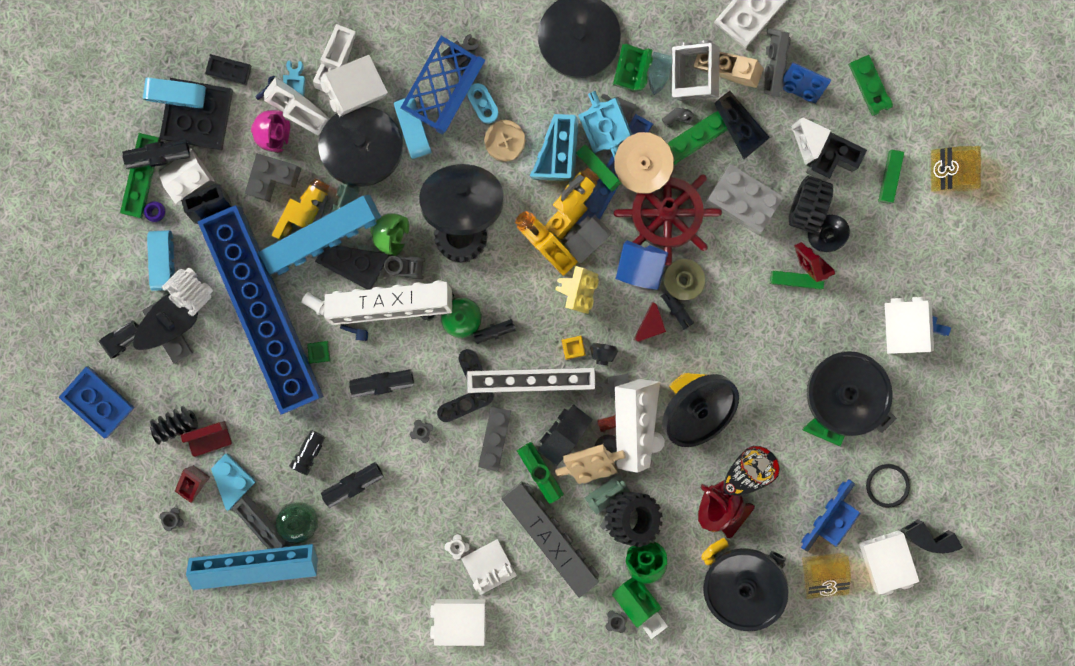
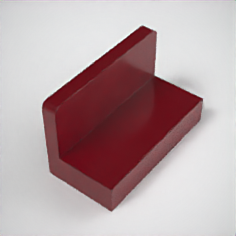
(207, 438)

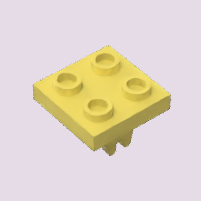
(579, 289)

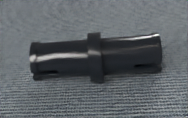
(677, 309)
(494, 331)

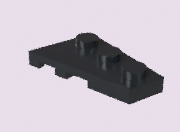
(741, 125)

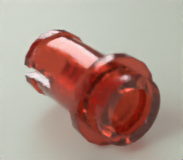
(607, 423)

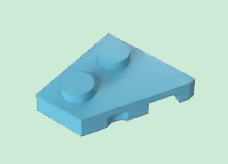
(231, 480)

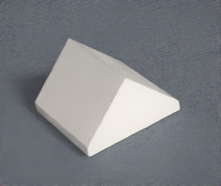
(810, 138)

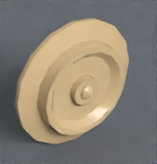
(644, 162)

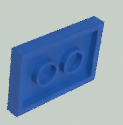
(96, 402)

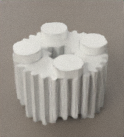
(187, 290)

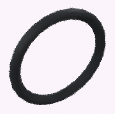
(886, 505)

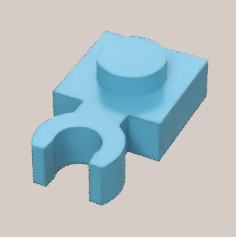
(294, 79)

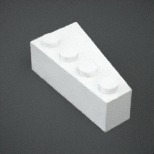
(635, 422)

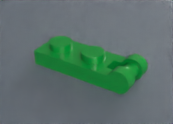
(870, 85)

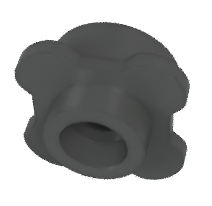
(427, 428)
(165, 519)
(611, 625)

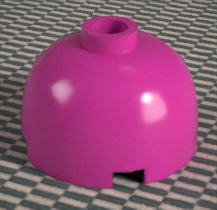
(271, 130)

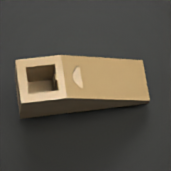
(734, 68)

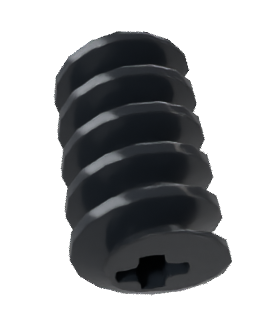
(173, 425)

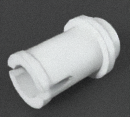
(314, 303)

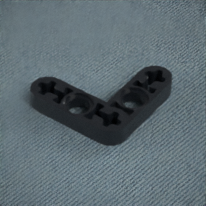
(482, 403)

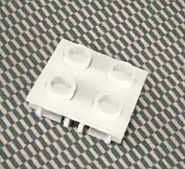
(488, 567)

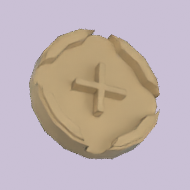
(504, 140)

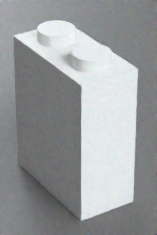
(353, 85)
(909, 326)
(889, 563)
(458, 622)

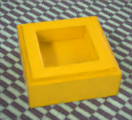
(573, 347)

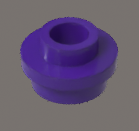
(149, 208)

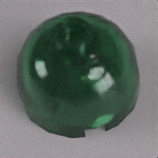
(296, 522)

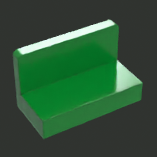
(636, 601)

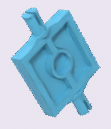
(605, 124)

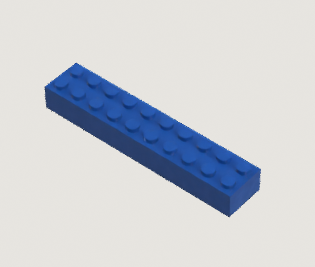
(260, 309)

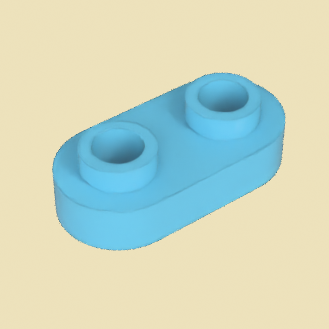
(483, 104)

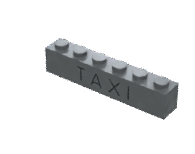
(550, 539)

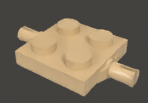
(590, 464)

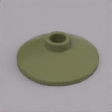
(694, 279)

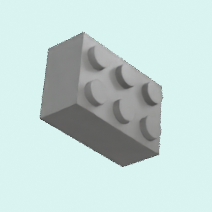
(744, 199)

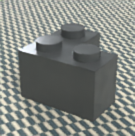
(266, 173)

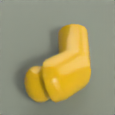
(713, 549)

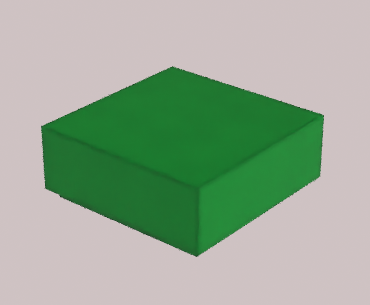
(318, 352)

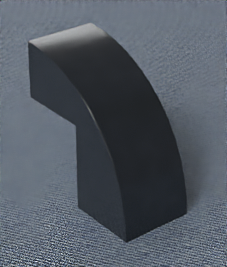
(920, 536)

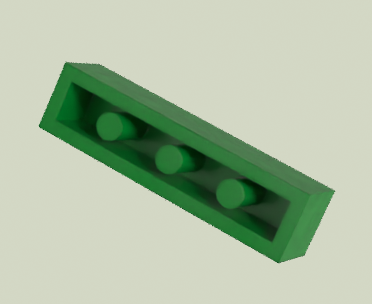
(598, 167)
(891, 176)
(795, 280)

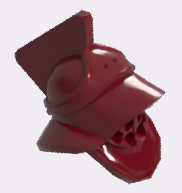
(722, 511)

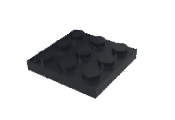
(199, 126)

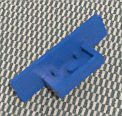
(835, 521)

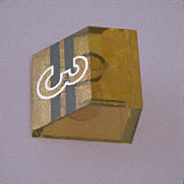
(956, 169)
(826, 575)

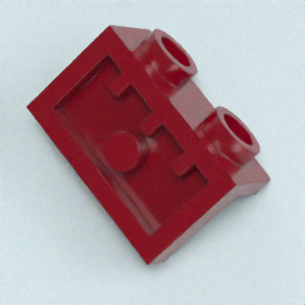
(812, 263)

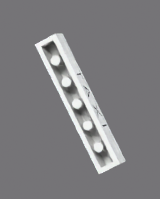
(388, 303)
(530, 380)

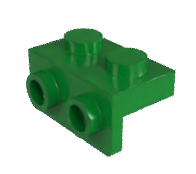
(633, 68)

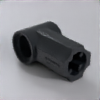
(118, 341)

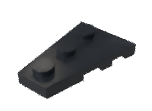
(353, 264)

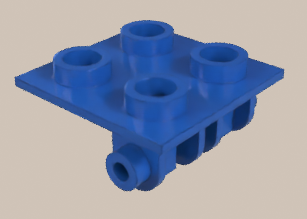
(805, 83)

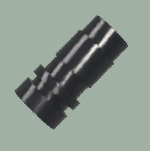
(307, 453)

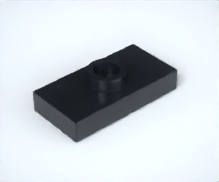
(228, 69)

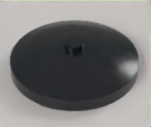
(579, 37)
(360, 146)
(461, 199)
(849, 393)
(700, 410)
(746, 589)

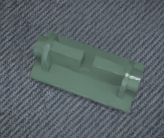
(345, 195)
(600, 498)

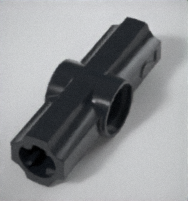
(156, 154)
(381, 383)
(352, 485)

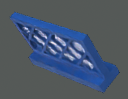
(459, 93)

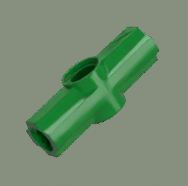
(546, 484)

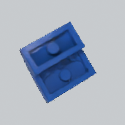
(641, 265)

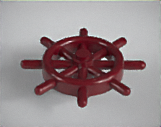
(668, 213)

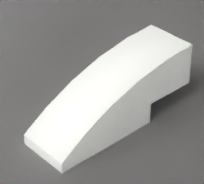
(336, 52)
(295, 106)

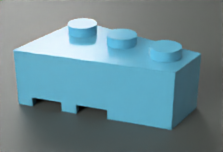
(558, 153)

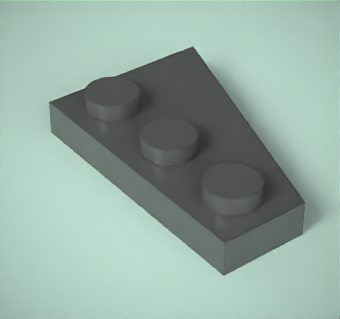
(776, 54)

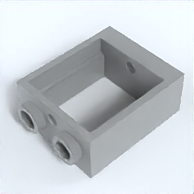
(678, 71)

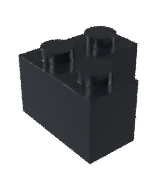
(836, 152)
(564, 434)

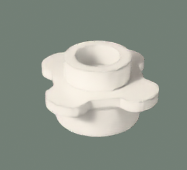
(463, 547)

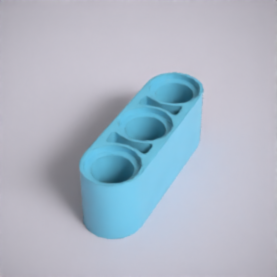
(174, 92)
(412, 130)
(160, 258)

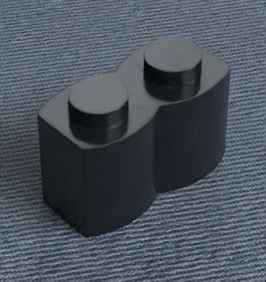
(205, 203)

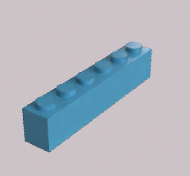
(320, 234)
(252, 567)

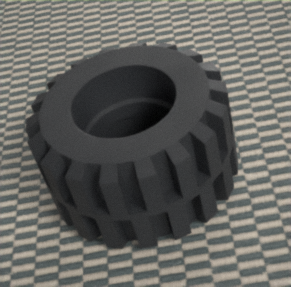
(811, 204)
(461, 254)
(619, 518)

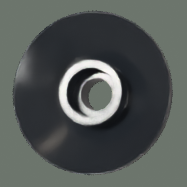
(832, 225)

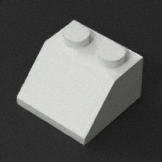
(185, 177)

